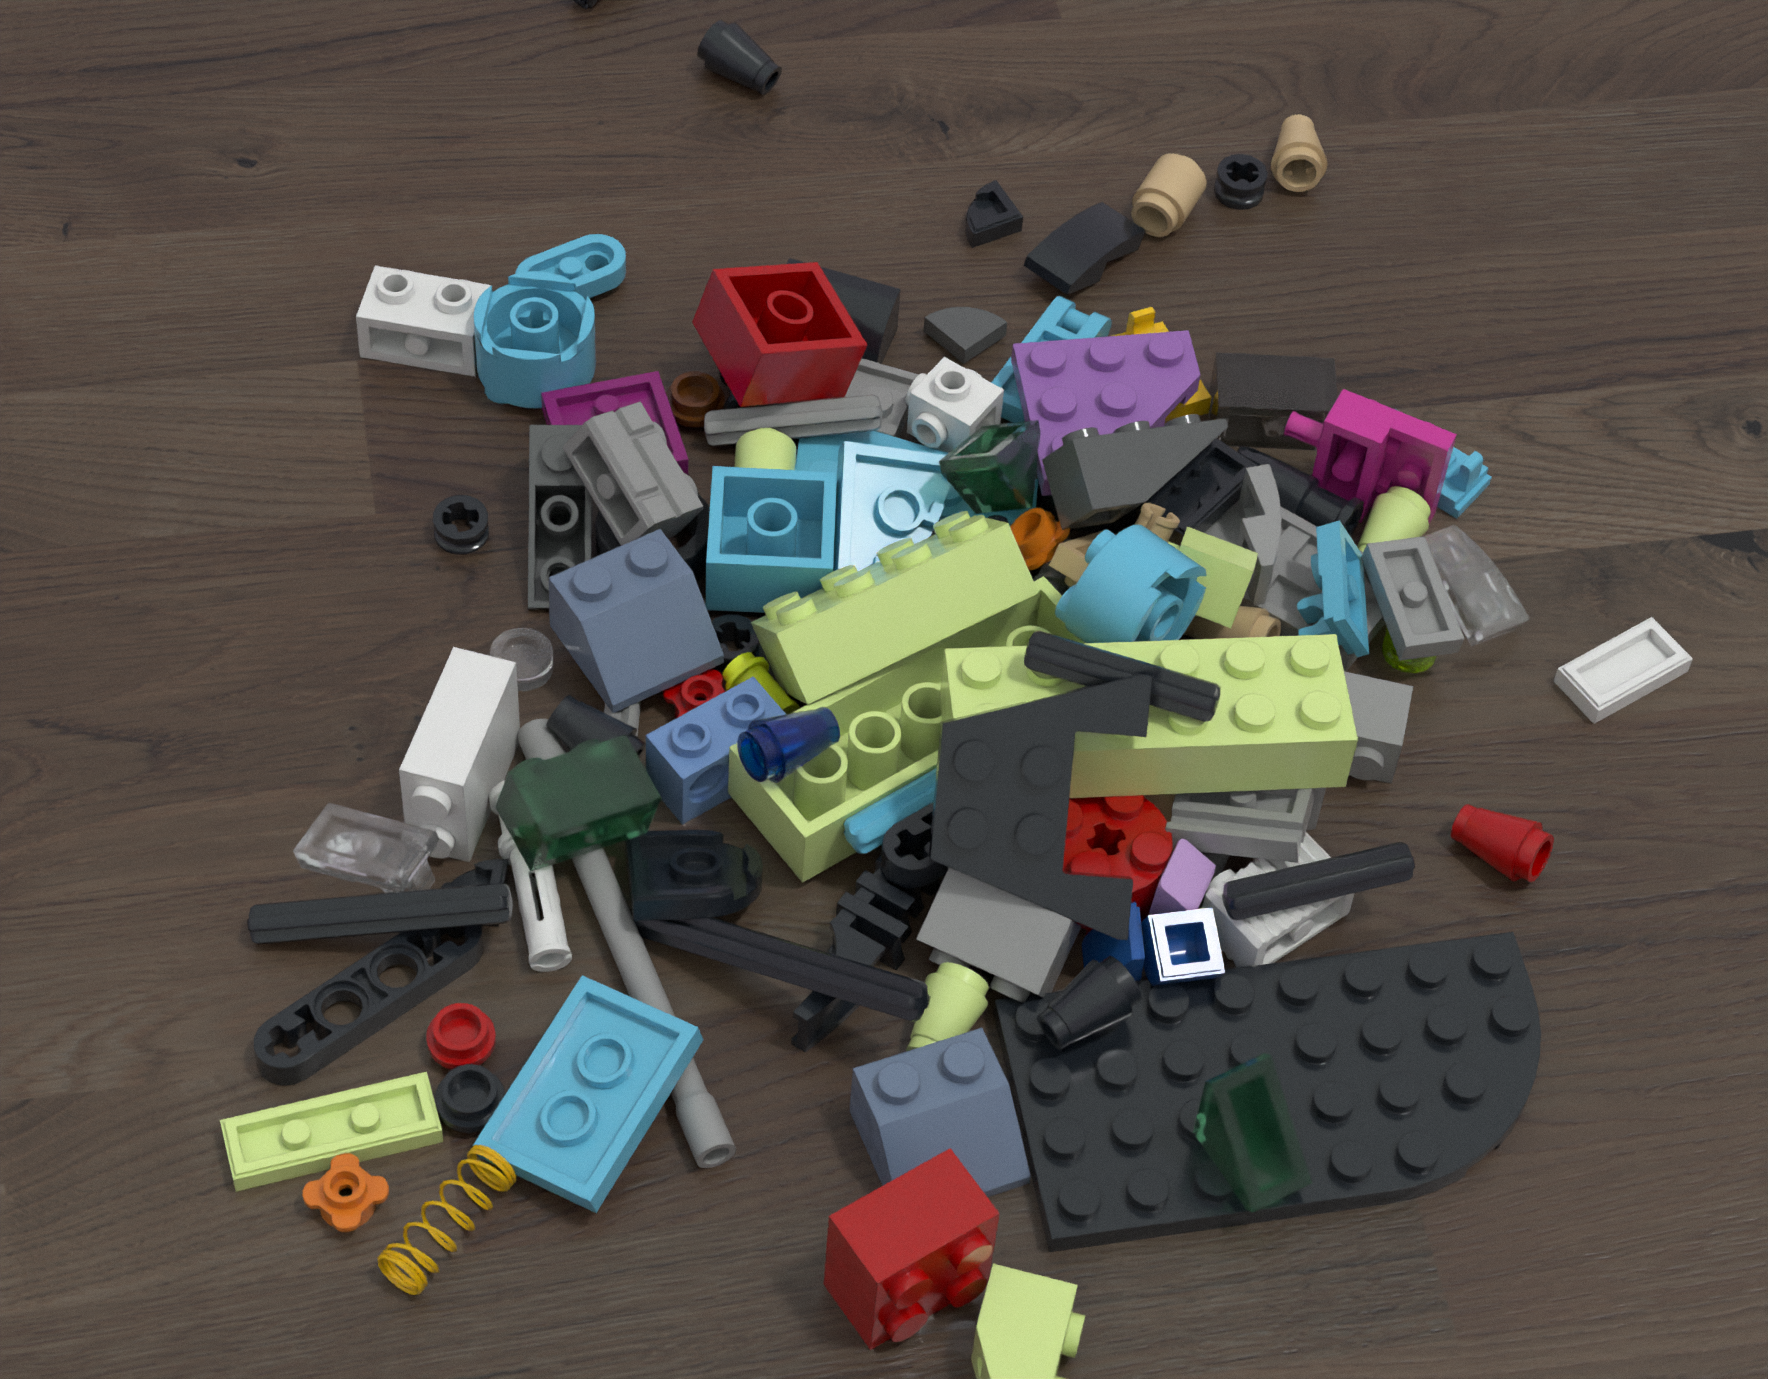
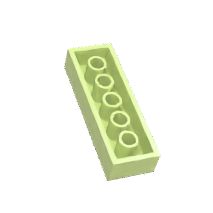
(1276, 725)
(885, 742)

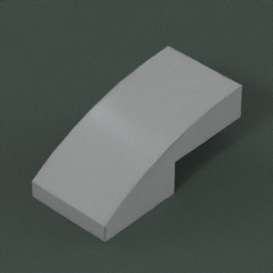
(1260, 527)

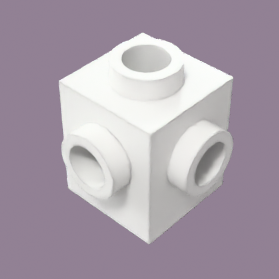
(951, 405)

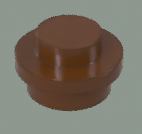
(694, 396)

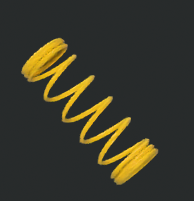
(484, 1172)

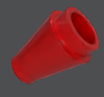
(1504, 841)

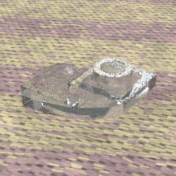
(1475, 586)

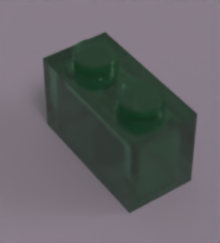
(577, 801)

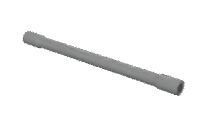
(695, 1106)

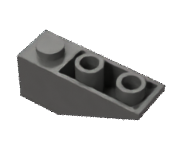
(1111, 474)
(557, 511)

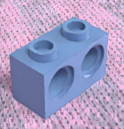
(692, 752)

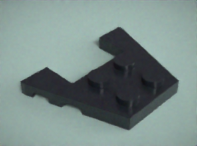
(1008, 795)

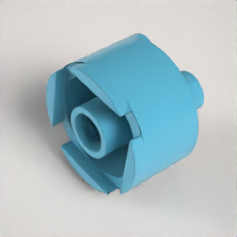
(533, 338)
(1132, 590)

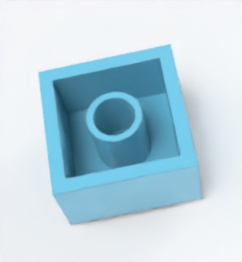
(768, 535)

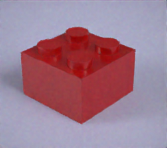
(779, 333)
(910, 1249)

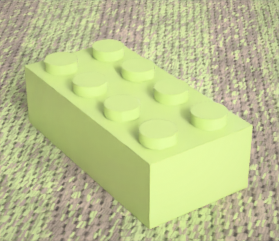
(893, 606)

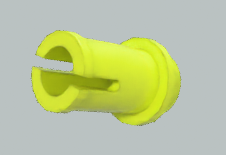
(747, 666)

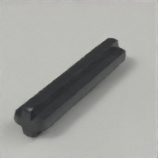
(1096, 666)
(1318, 881)

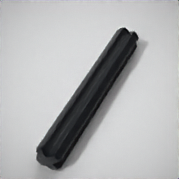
(380, 913)

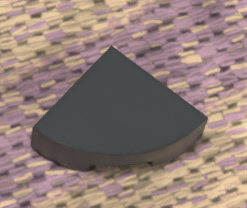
(965, 330)

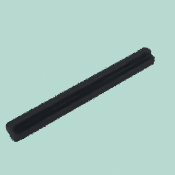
(793, 964)

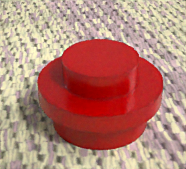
(460, 1036)

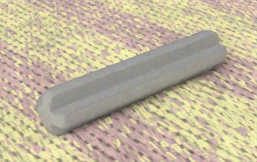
(796, 419)

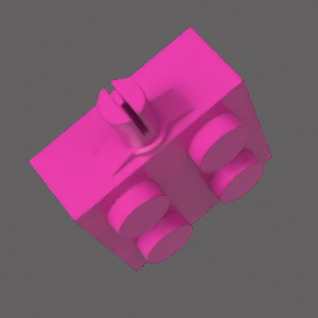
(1374, 448)

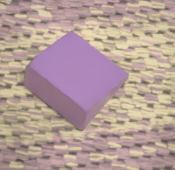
(1183, 880)

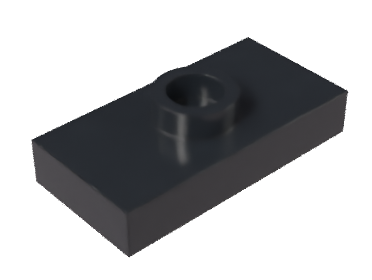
(1202, 489)

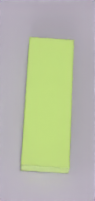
(311, 1132)

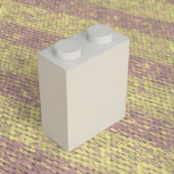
(461, 751)

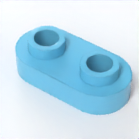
(591, 262)

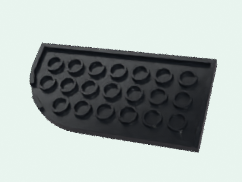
(1386, 1057)

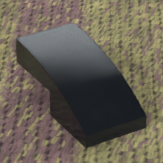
(1082, 246)

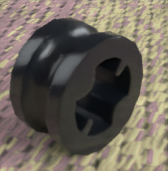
(1240, 181)
(458, 508)
(735, 629)

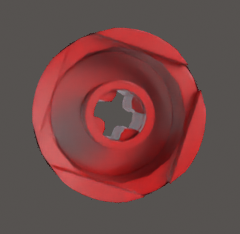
(1119, 839)

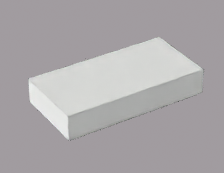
(1622, 670)

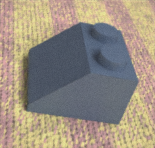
(634, 620)
(939, 1101)

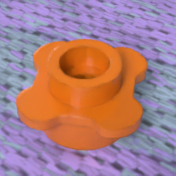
(1038, 536)
(350, 1211)

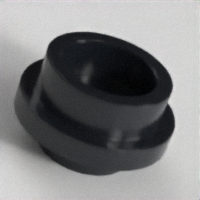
(468, 1097)

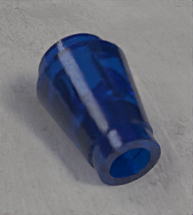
(786, 742)

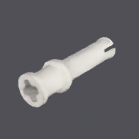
(544, 938)

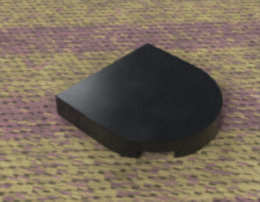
(690, 875)

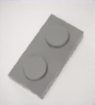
(1412, 598)

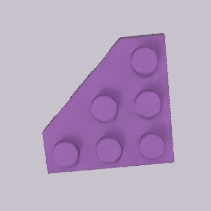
(1102, 384)

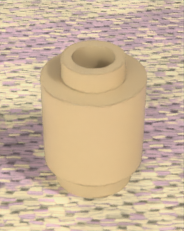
(1168, 194)

